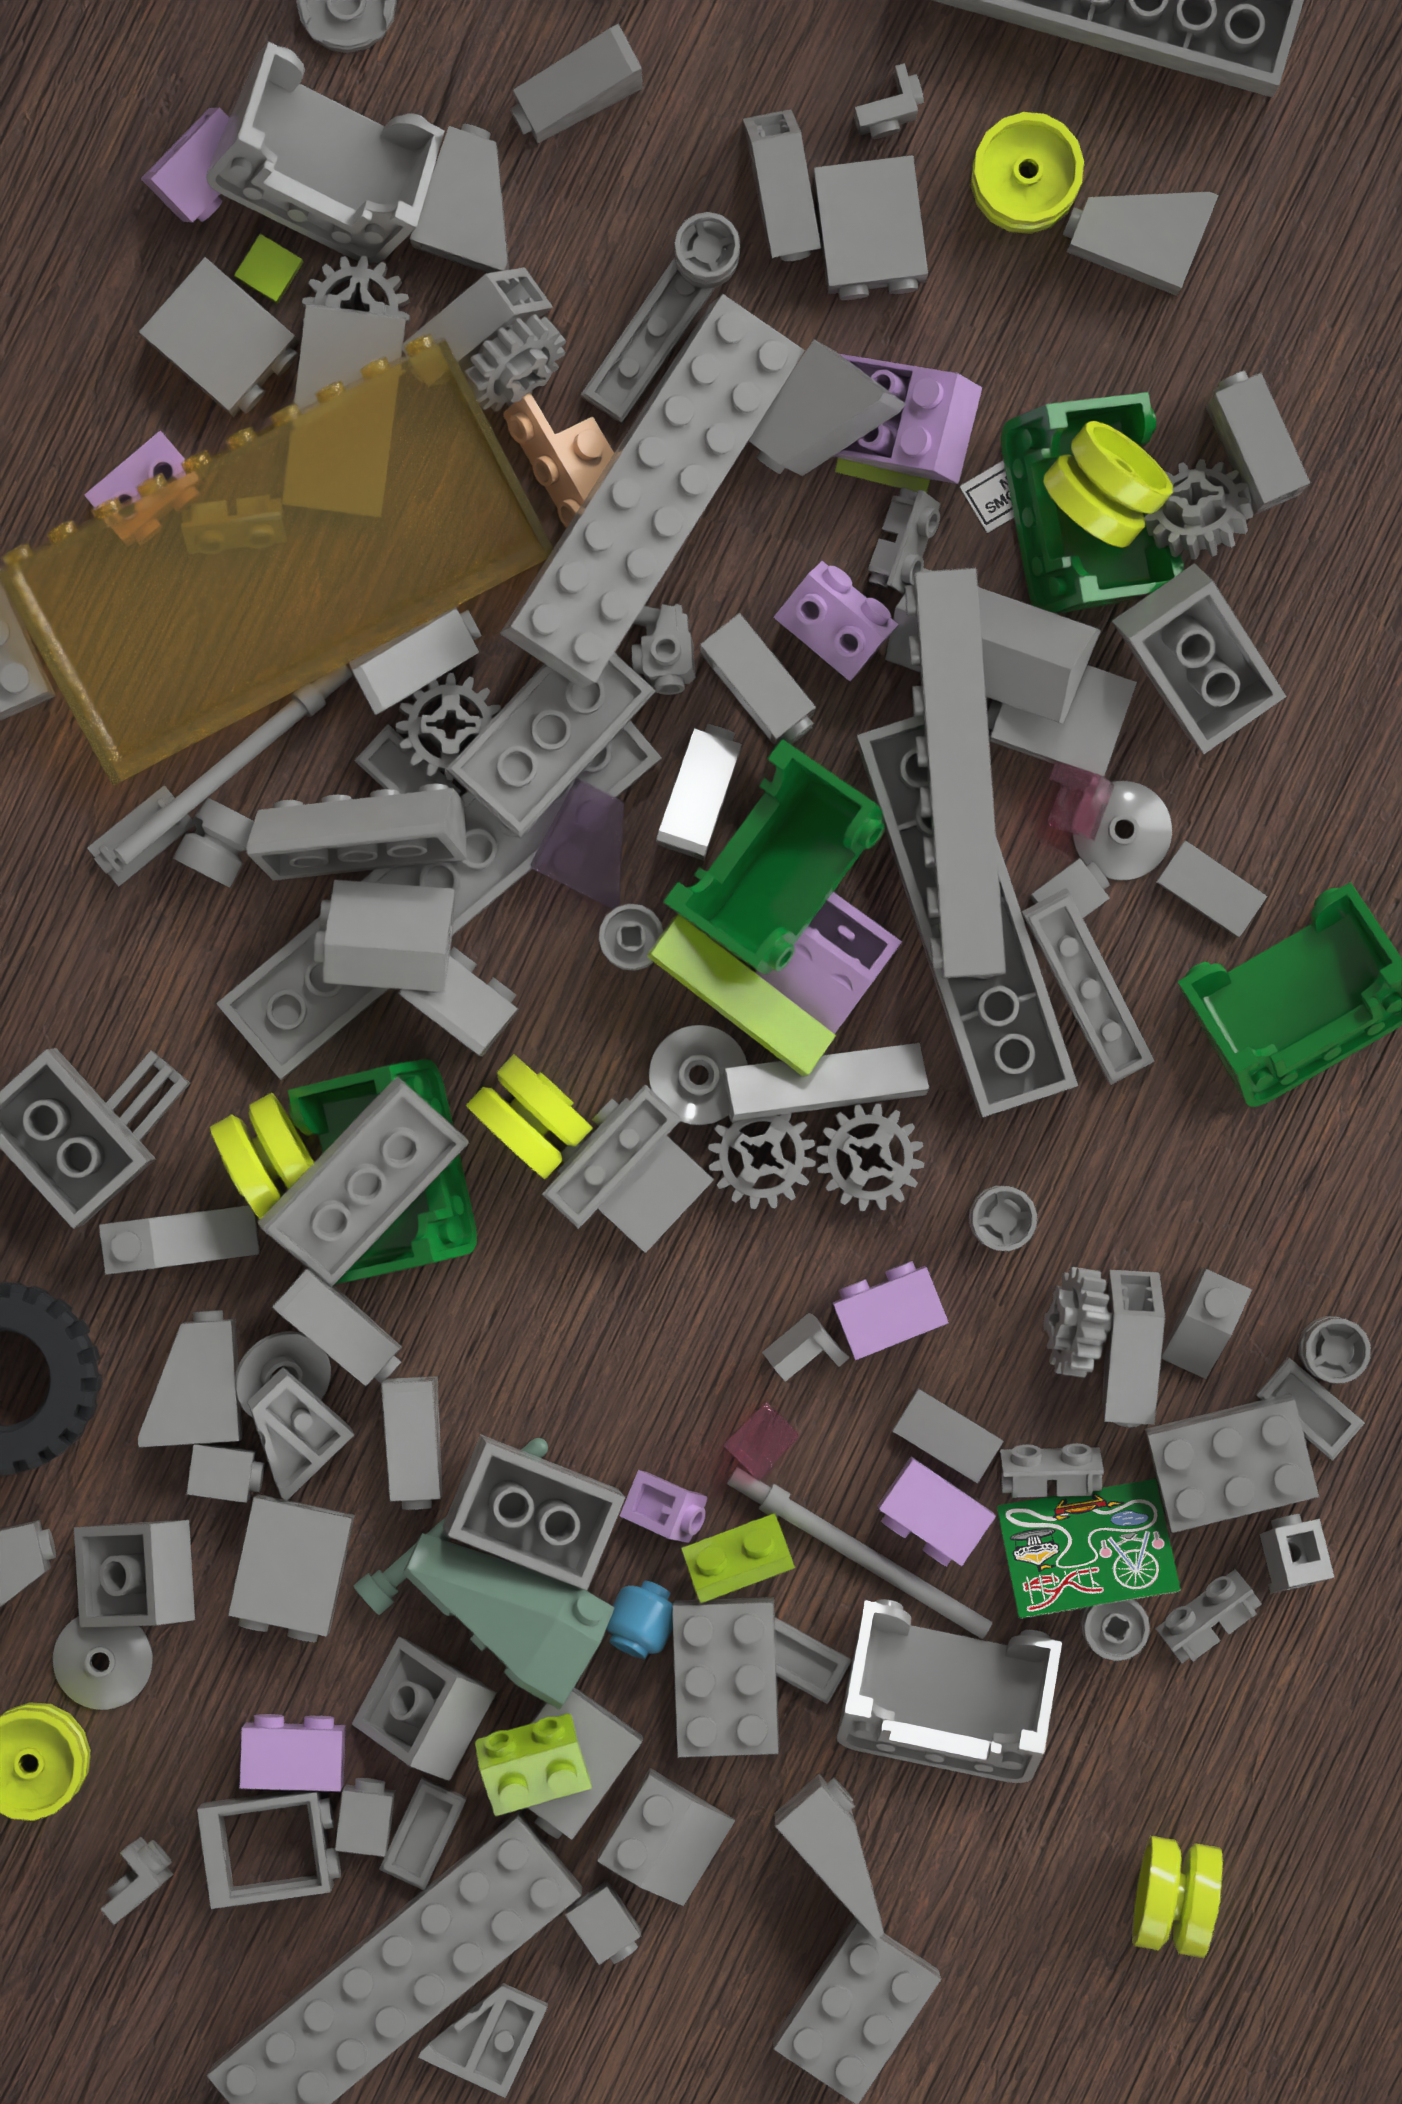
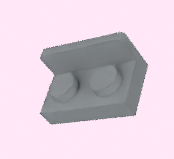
(148, 1874)

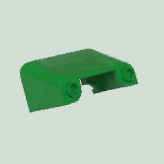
(1062, 560)
(781, 862)
(1301, 999)
(441, 1218)

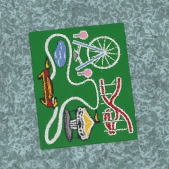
(1088, 1549)

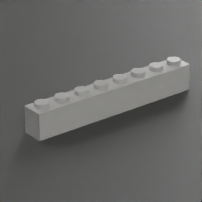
(958, 773)

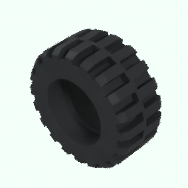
(72, 1377)

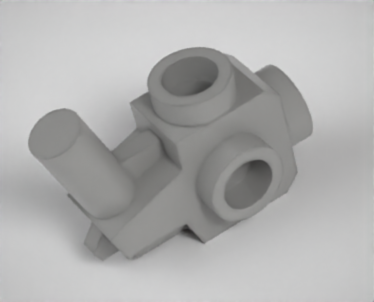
(666, 651)

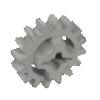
(360, 281)
(515, 362)
(1201, 510)
(425, 726)
(882, 1137)
(747, 1178)
(1077, 1322)

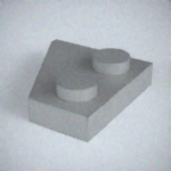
(295, 1431)
(489, 2039)

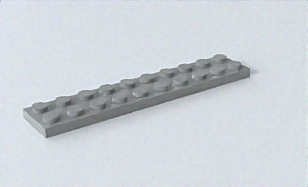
(287, 1006)

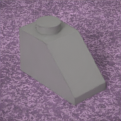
(1205, 1322)

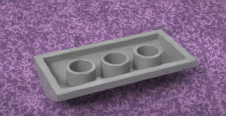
(1027, 653)

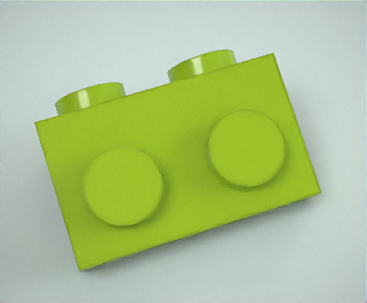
(737, 1558)
(532, 1764)

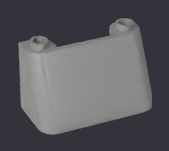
(323, 163)
(948, 1696)

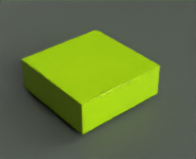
(268, 268)

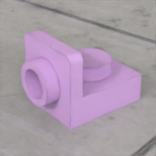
(664, 1507)

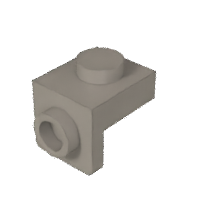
(885, 116)

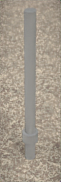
(305, 701)
(777, 1501)

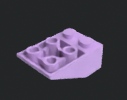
(931, 429)
(834, 962)

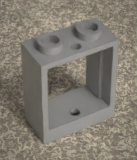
(758, 681)
(217, 1858)

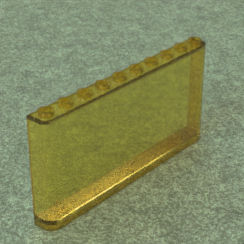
(275, 558)

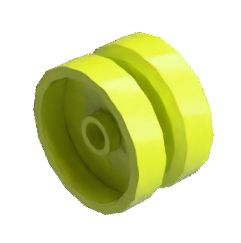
(1048, 151)
(1108, 484)
(532, 1113)
(262, 1160)
(61, 1756)
(1183, 1897)

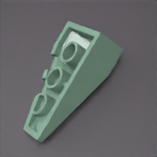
(523, 1616)

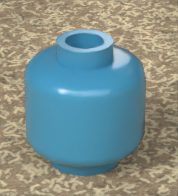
(641, 1619)

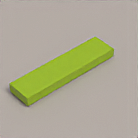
(741, 995)

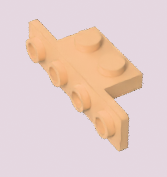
(562, 461)

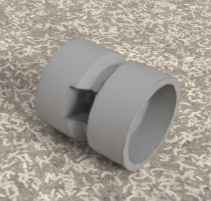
(707, 250)
(216, 842)
(629, 935)
(1003, 1218)
(1334, 1349)
(1115, 1629)

